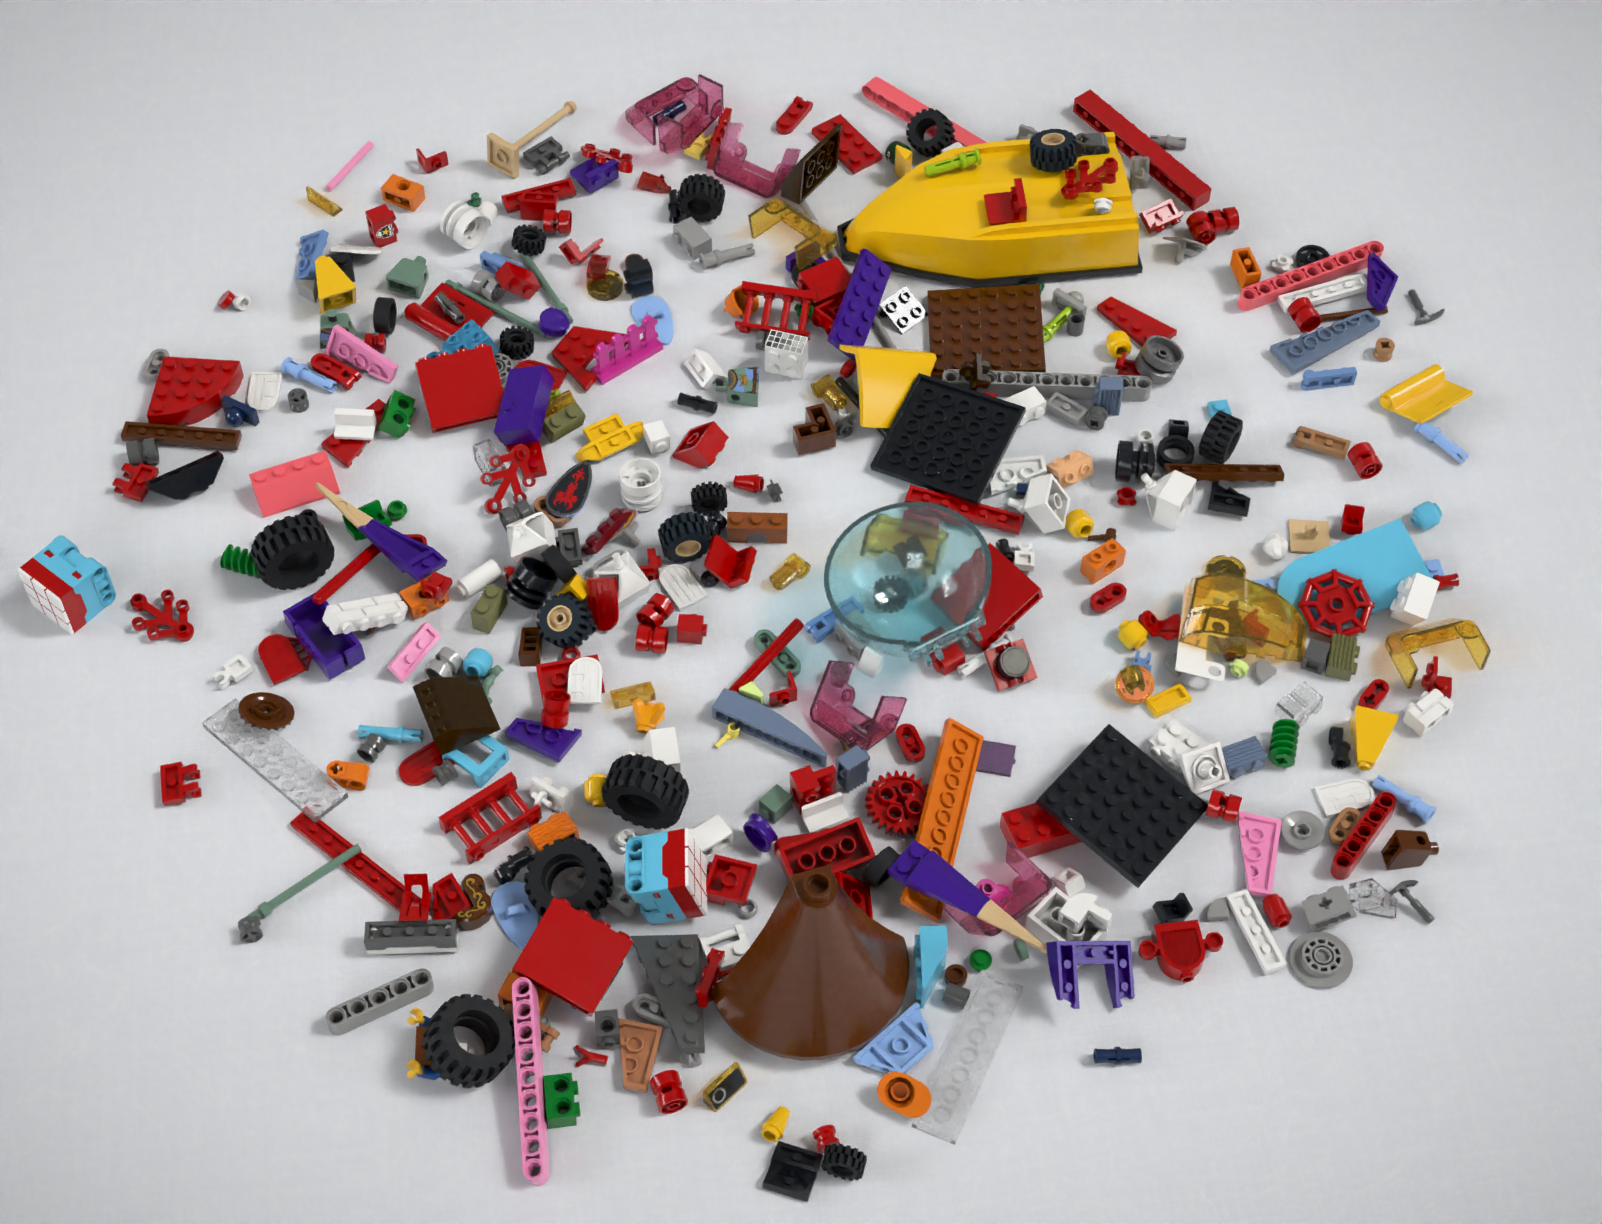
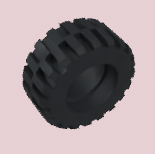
(292, 552)
(645, 791)
(560, 857)
(451, 1059)

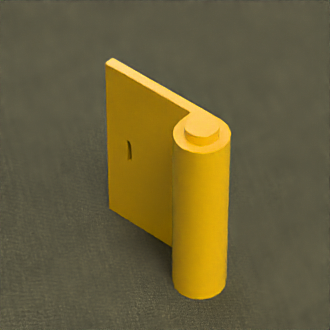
(1423, 395)

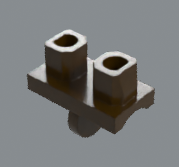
(974, 372)

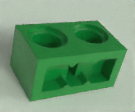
(397, 414)
(561, 1100)

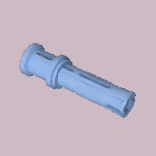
(301, 371)
(1434, 435)
(1412, 803)

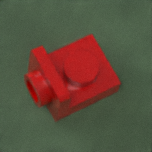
(436, 586)

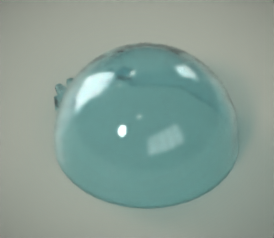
(910, 580)

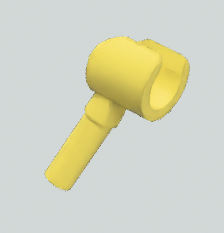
(731, 734)

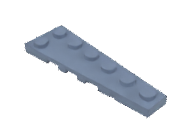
(1312, 347)

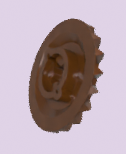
(278, 709)

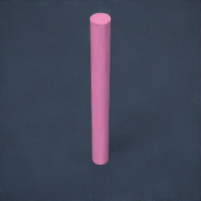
(349, 166)

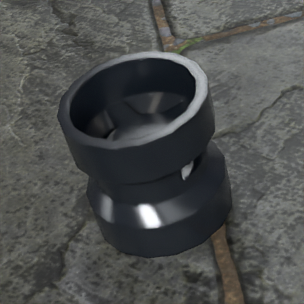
(716, 523)

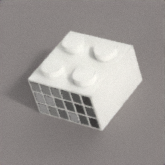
(786, 354)

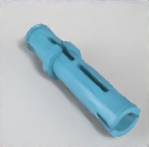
(390, 733)

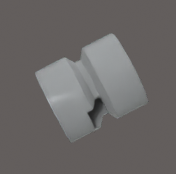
(487, 285)
(444, 664)

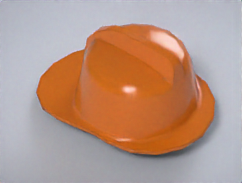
(736, 302)
(904, 1094)

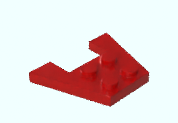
(577, 351)

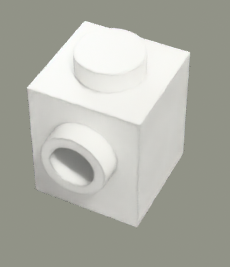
(656, 436)

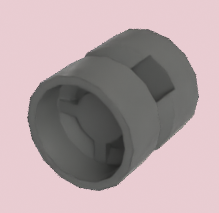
(135, 451)
(519, 511)

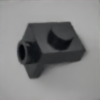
(1173, 910)

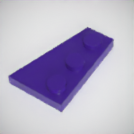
(1380, 282)
(547, 741)

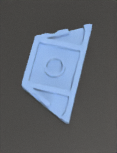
(899, 1045)

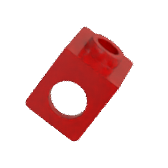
(433, 162)
(784, 696)

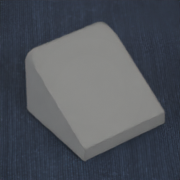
(307, 289)

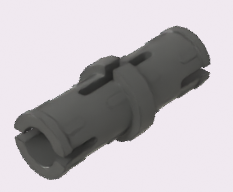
(449, 308)

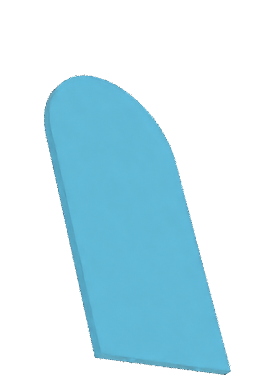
(1376, 556)

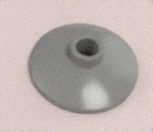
(1306, 823)

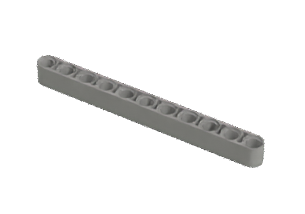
(1068, 384)

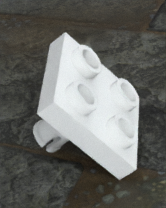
(1204, 767)

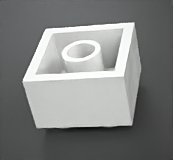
(1414, 599)

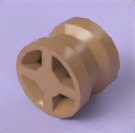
(1383, 349)

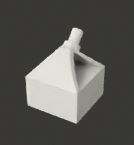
(1169, 497)
(1044, 504)
(530, 536)
(629, 577)
(660, 745)

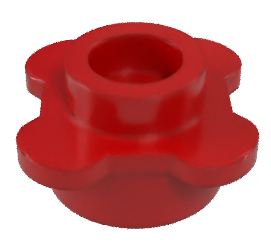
(1126, 496)

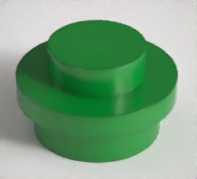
(396, 509)
(980, 960)

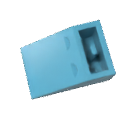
(930, 960)

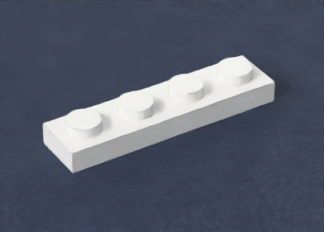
(1256, 931)

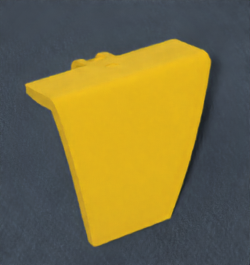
(886, 379)

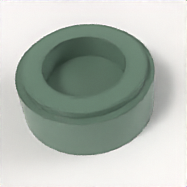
(1021, 949)

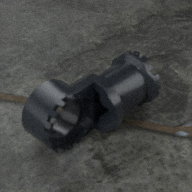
(1339, 747)
(508, 870)

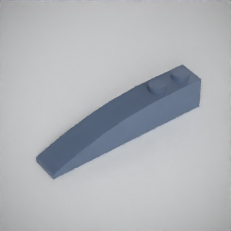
(766, 725)

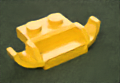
(608, 438)

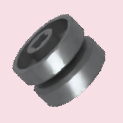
(1159, 359)

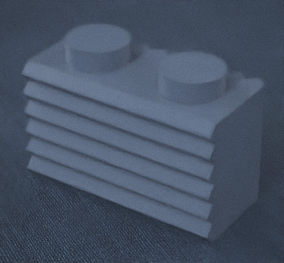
(1109, 394)
(1244, 756)
(852, 768)

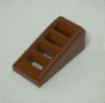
(530, 647)

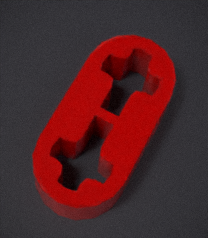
(1369, 694)

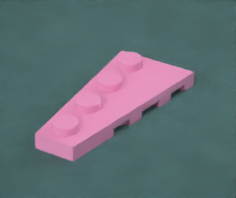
(354, 351)
(1259, 849)

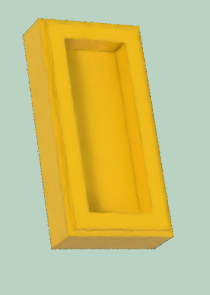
(1168, 700)

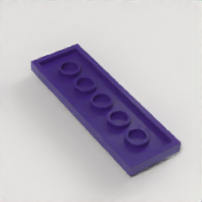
(860, 302)

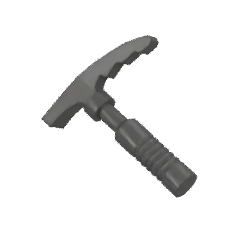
(1424, 317)
(1401, 888)

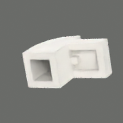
(1083, 908)

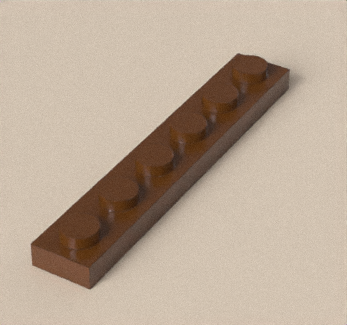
(182, 435)
(1228, 472)

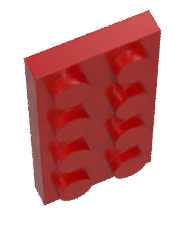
(854, 149)

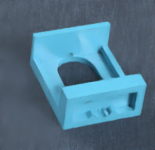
(488, 768)

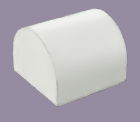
(489, 210)

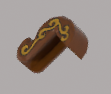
(480, 901)

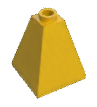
(333, 285)
(1369, 734)

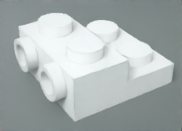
(1172, 741)

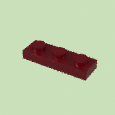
(606, 530)

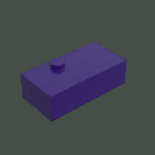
(524, 405)

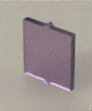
(996, 758)

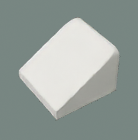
(870, 662)
(1069, 881)

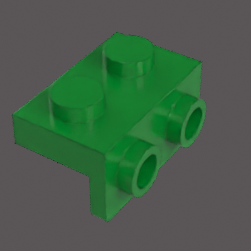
(372, 509)

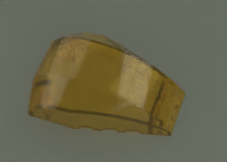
(1242, 618)

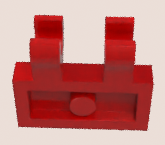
(135, 488)
(173, 783)

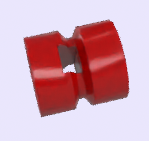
(1225, 219)
(563, 224)
(1201, 227)
(1304, 314)
(1365, 461)
(656, 611)
(654, 639)
(555, 710)
(1231, 804)
(669, 1093)

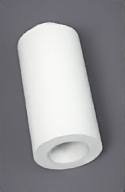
(478, 578)

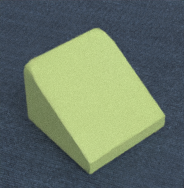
(751, 691)

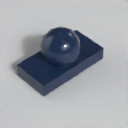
(238, 412)

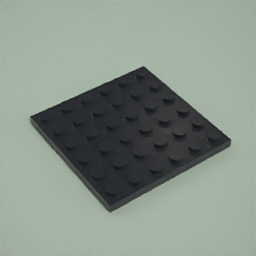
(948, 438)
(1122, 805)

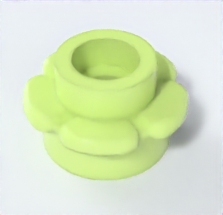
(1239, 668)

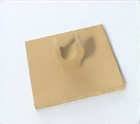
(1308, 535)

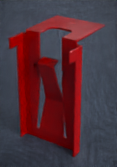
(413, 913)

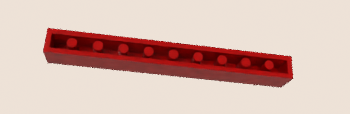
(1134, 142)

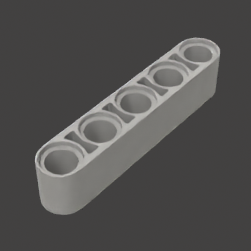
(386, 992)

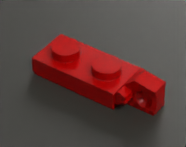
(709, 975)

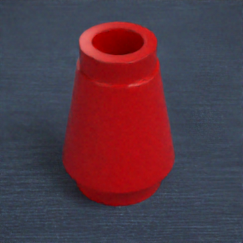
(751, 483)

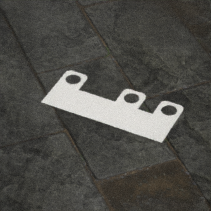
(1192, 658)

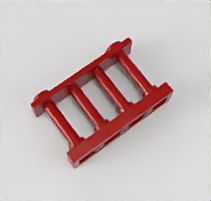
(771, 292)
(488, 799)

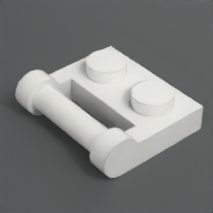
(733, 951)

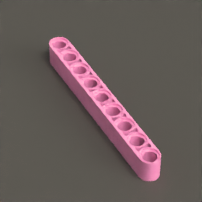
(535, 1089)

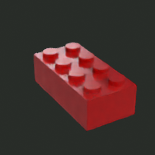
(1034, 831)
(841, 847)

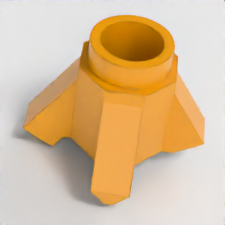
(647, 715)

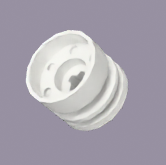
(464, 224)
(641, 484)

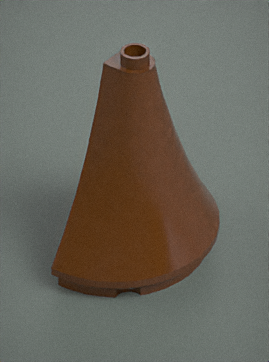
(815, 975)

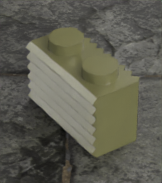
(563, 422)
(488, 608)
(1341, 657)

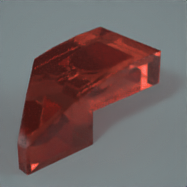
(653, 183)

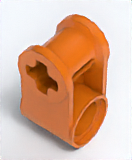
(349, 775)

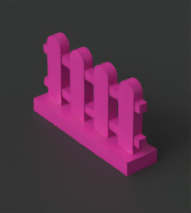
(626, 358)

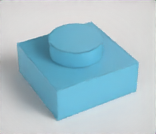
(1220, 405)

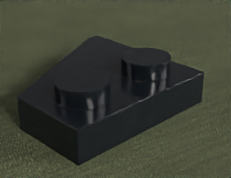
(1228, 501)

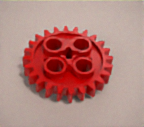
(882, 808)

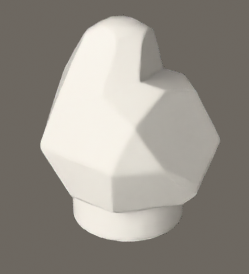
(1275, 546)

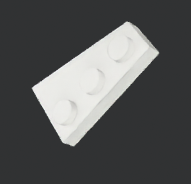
(1016, 471)

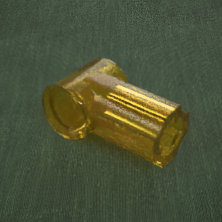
(830, 394)
(559, 402)
(793, 568)

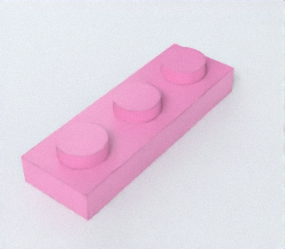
(413, 651)

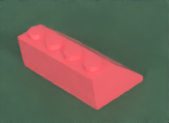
(293, 483)

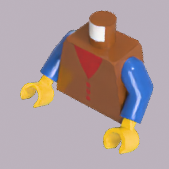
(420, 1065)

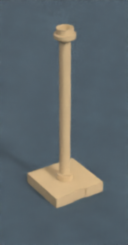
(505, 155)

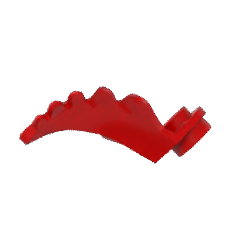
(1164, 628)

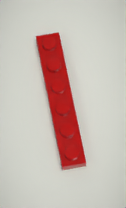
(981, 514)

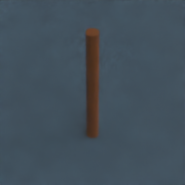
(1342, 315)

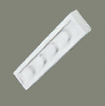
(1326, 291)

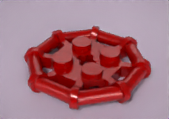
(1331, 615)

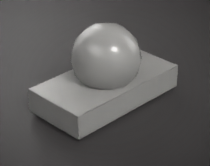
(1073, 299)

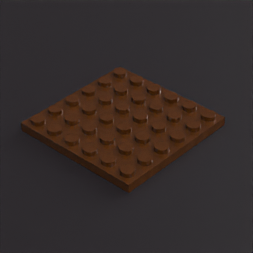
(991, 321)

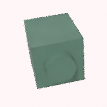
(775, 804)

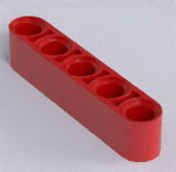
(1360, 843)

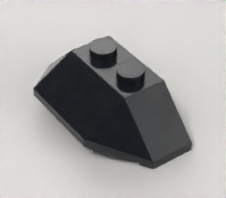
(188, 478)

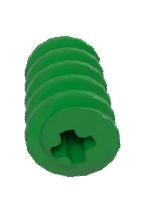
(239, 561)
(1284, 743)

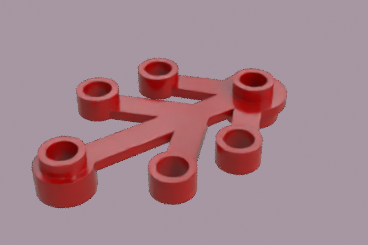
(624, 162)
(1071, 190)
(509, 476)
(163, 618)

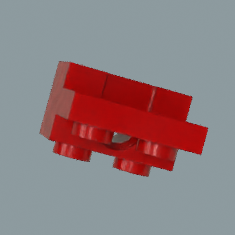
(812, 786)

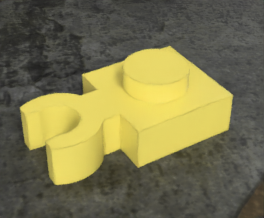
(698, 147)

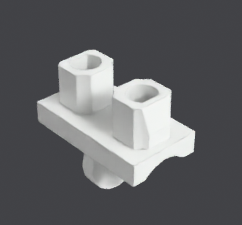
(546, 795)

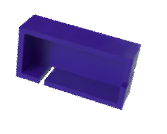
(328, 650)

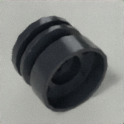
(1134, 461)
(531, 582)

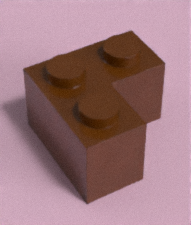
(816, 432)

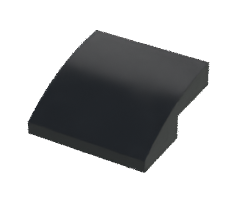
(792, 1171)

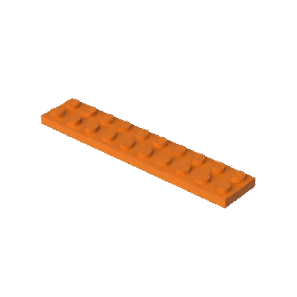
(945, 805)

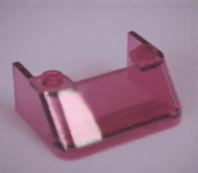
(639, 113)
(680, 135)
(733, 167)
(835, 714)
(1028, 890)

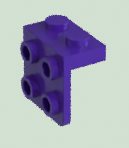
(595, 175)

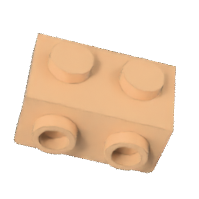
(1071, 468)

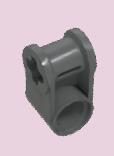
(1092, 144)

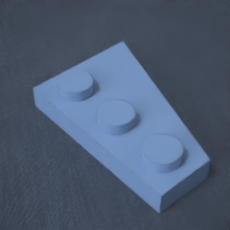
(312, 248)

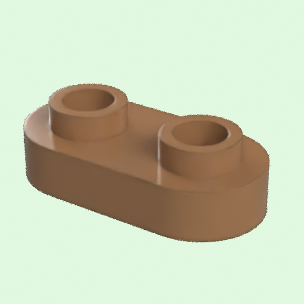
(540, 503)
(1342, 826)

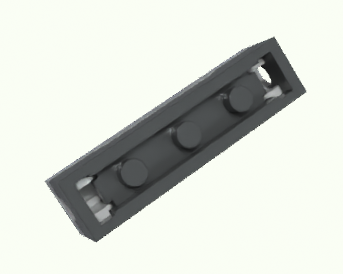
(411, 936)

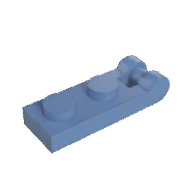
(1328, 378)
(826, 620)

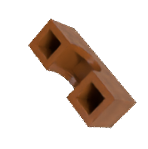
(743, 524)

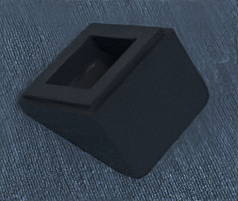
(1178, 427)

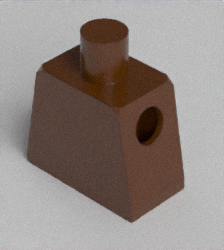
(1408, 849)

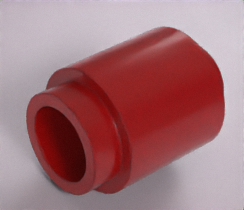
(1276, 910)

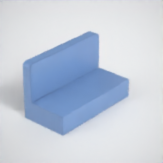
(494, 261)

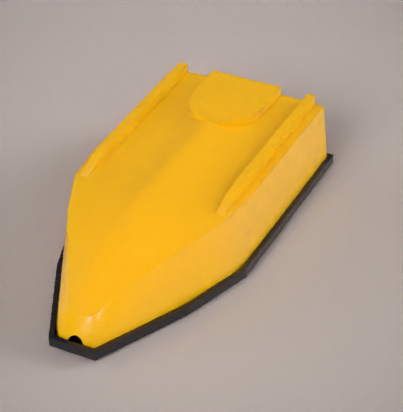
(943, 234)

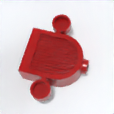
(1179, 948)

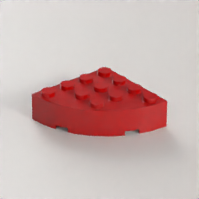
(192, 389)

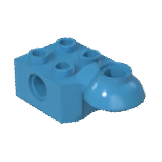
(466, 337)

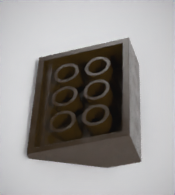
(812, 168)
(455, 711)

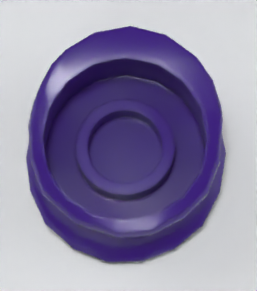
(553, 322)
(759, 832)

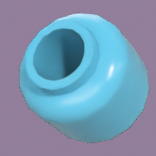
(1426, 515)
(477, 663)

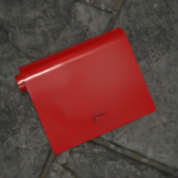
(433, 319)

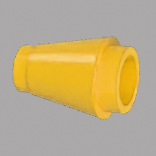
(775, 1125)

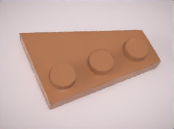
(638, 1052)

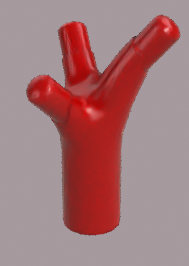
(590, 1057)

